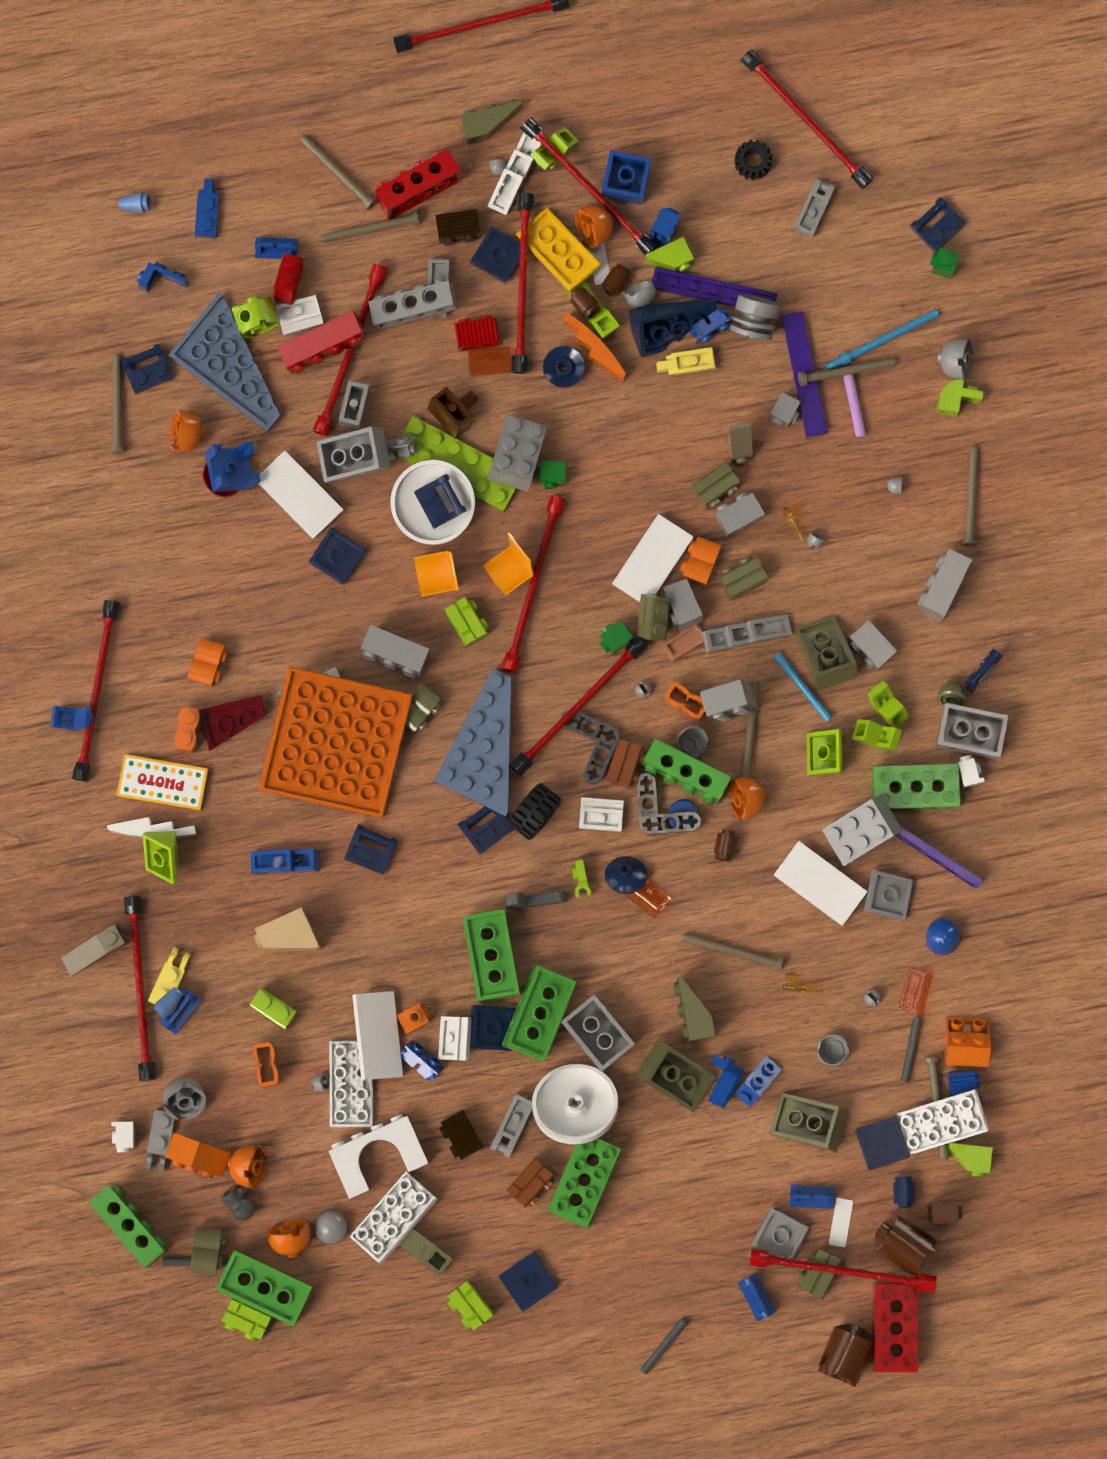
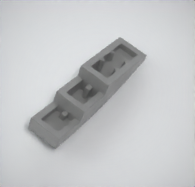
(747, 633)

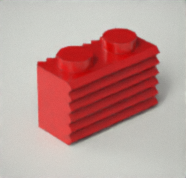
(288, 279)
(477, 333)

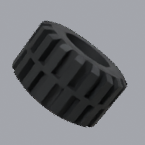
(534, 811)

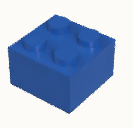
(626, 177)

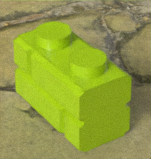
(466, 621)
(273, 1008)
(470, 1305)
(246, 1319)

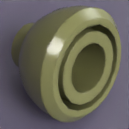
(952, 693)

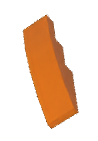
(599, 352)

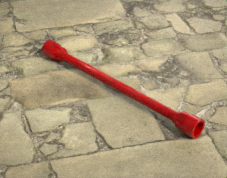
(323, 423)
(554, 509)
(924, 1282)

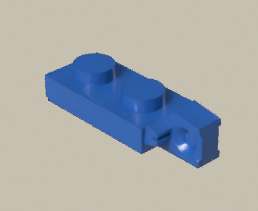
(207, 211)

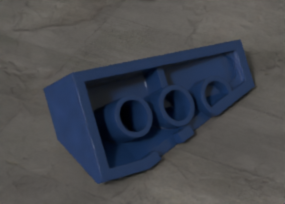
(664, 323)

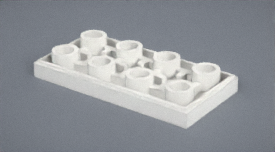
(299, 495)
(652, 559)
(820, 883)
(377, 1035)
(349, 1095)
(942, 1122)
(393, 1218)

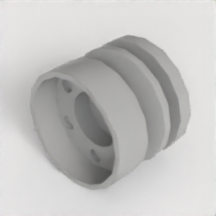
(754, 317)

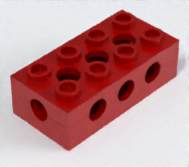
(414, 194)
(907, 1336)

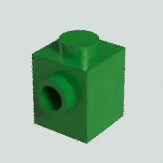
(944, 262)
(551, 474)
(614, 638)

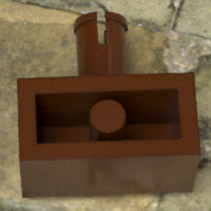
(453, 412)

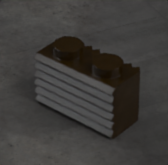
(458, 226)
(461, 1134)

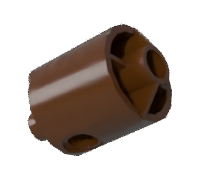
(904, 1244)
(846, 1353)

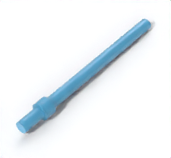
(845, 358)

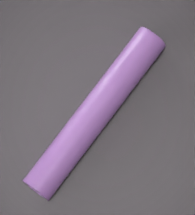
(854, 406)

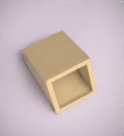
(287, 933)

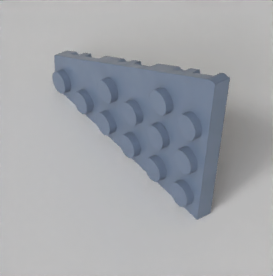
(222, 361)
(481, 752)

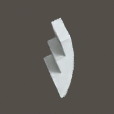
(514, 175)
(137, 827)

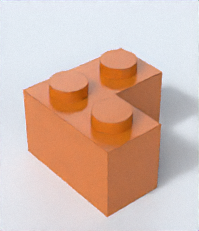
(197, 1156)

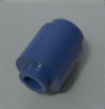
(904, 1191)

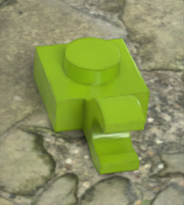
(578, 872)

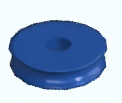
(683, 806)

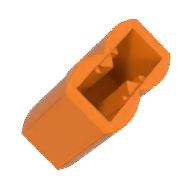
(700, 561)
(207, 662)
(680, 699)
(189, 724)
(265, 1058)

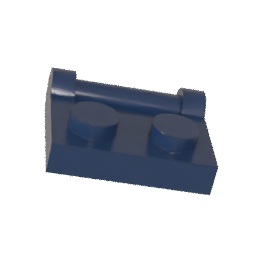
(942, 230)
(149, 375)
(434, 505)
(985, 667)
(488, 833)
(368, 856)

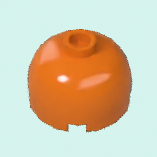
(595, 225)
(186, 431)
(747, 797)
(247, 1166)
(289, 1238)

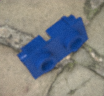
(275, 247)
(718, 322)
(182, 1012)
(429, 1065)
(811, 1196)
(757, 1297)

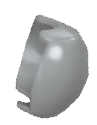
(640, 294)
(692, 741)
(833, 1050)
(330, 1227)

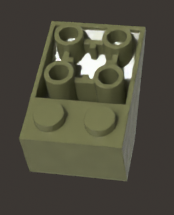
(696, 1017)

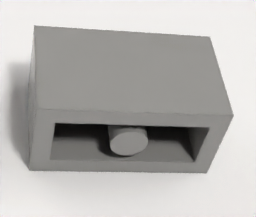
(354, 405)
(739, 514)
(683, 605)
(872, 646)

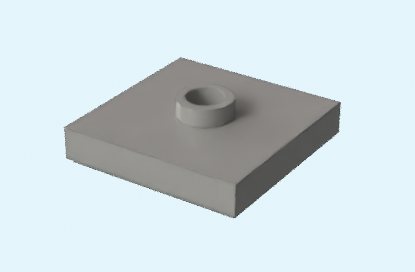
(888, 895)
(780, 1234)

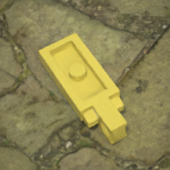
(688, 362)

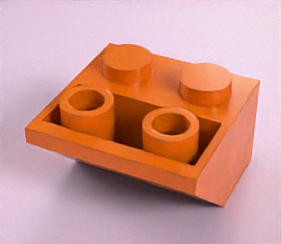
(967, 1042)

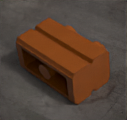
(624, 764)
(530, 1183)

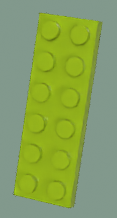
(475, 465)

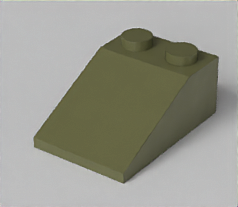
(826, 652)
(675, 1075)
(809, 1122)

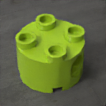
(256, 316)

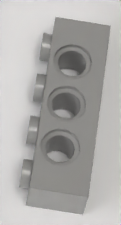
(444, 303)

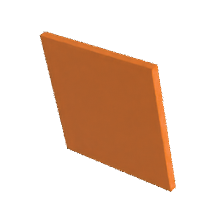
(335, 742)

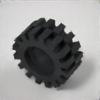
(744, 168)

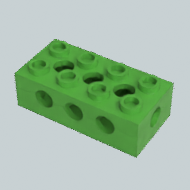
(660, 751)
(924, 775)
(477, 948)
(552, 1008)
(590, 1194)
(117, 1222)
(251, 1295)

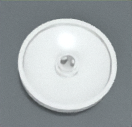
(411, 516)
(575, 1104)

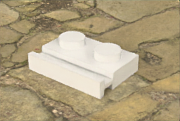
(300, 316)
(601, 814)
(455, 1038)

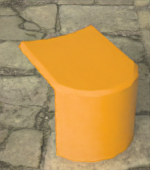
(509, 567)
(436, 573)

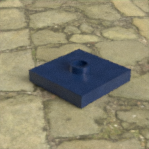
(497, 255)
(337, 556)
(490, 1027)
(882, 1143)
(528, 1281)

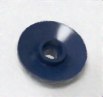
(563, 356)
(626, 882)

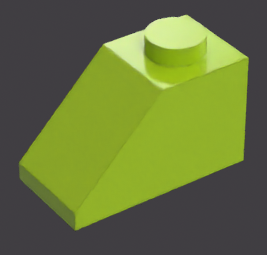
(672, 256)
(972, 1158)

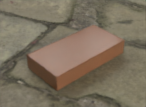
(683, 642)

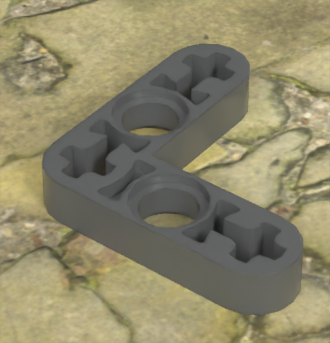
(601, 744)
(653, 814)
(518, 900)

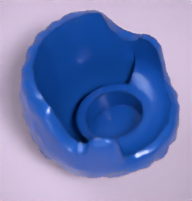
(942, 936)

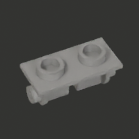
(402, 445)

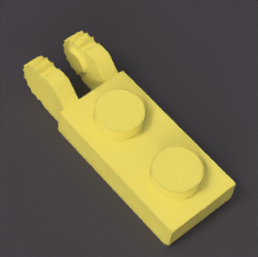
(169, 976)

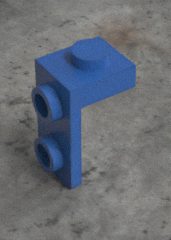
(146, 277)
(71, 718)
(727, 1081)
(757, 1081)

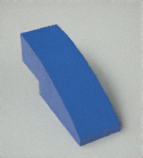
(285, 861)

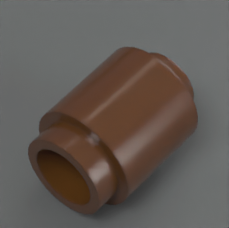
(616, 280)
(585, 303)
(725, 845)

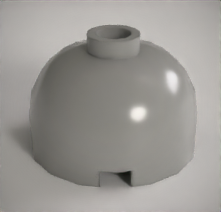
(956, 358)
(184, 1098)

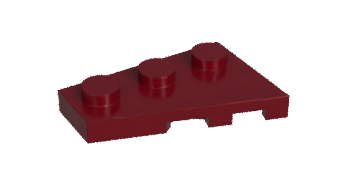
(230, 718)

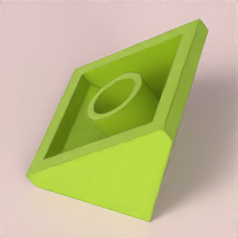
(824, 752)
(161, 855)

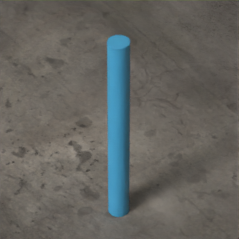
(802, 686)

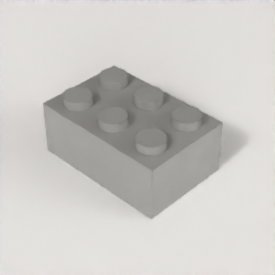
(517, 453)
(353, 455)
(943, 585)
(395, 652)
(729, 700)
(971, 731)
(862, 830)
(597, 1033)

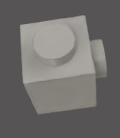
(785, 411)

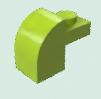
(563, 141)
(953, 394)
(887, 706)
(876, 735)

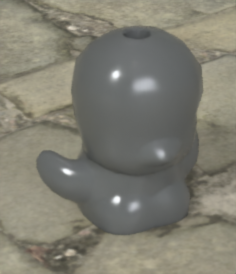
(239, 1205)

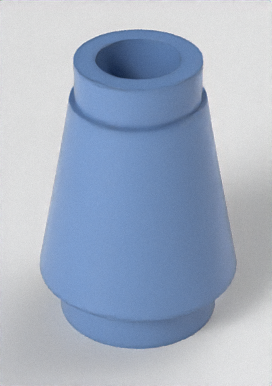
(137, 203)
(167, 1004)

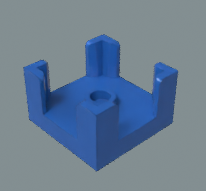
(231, 468)

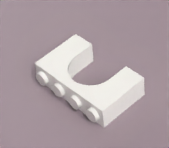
(347, 1155)

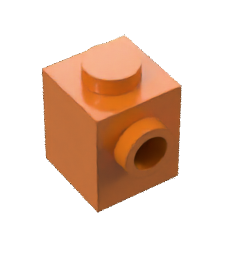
(414, 1018)

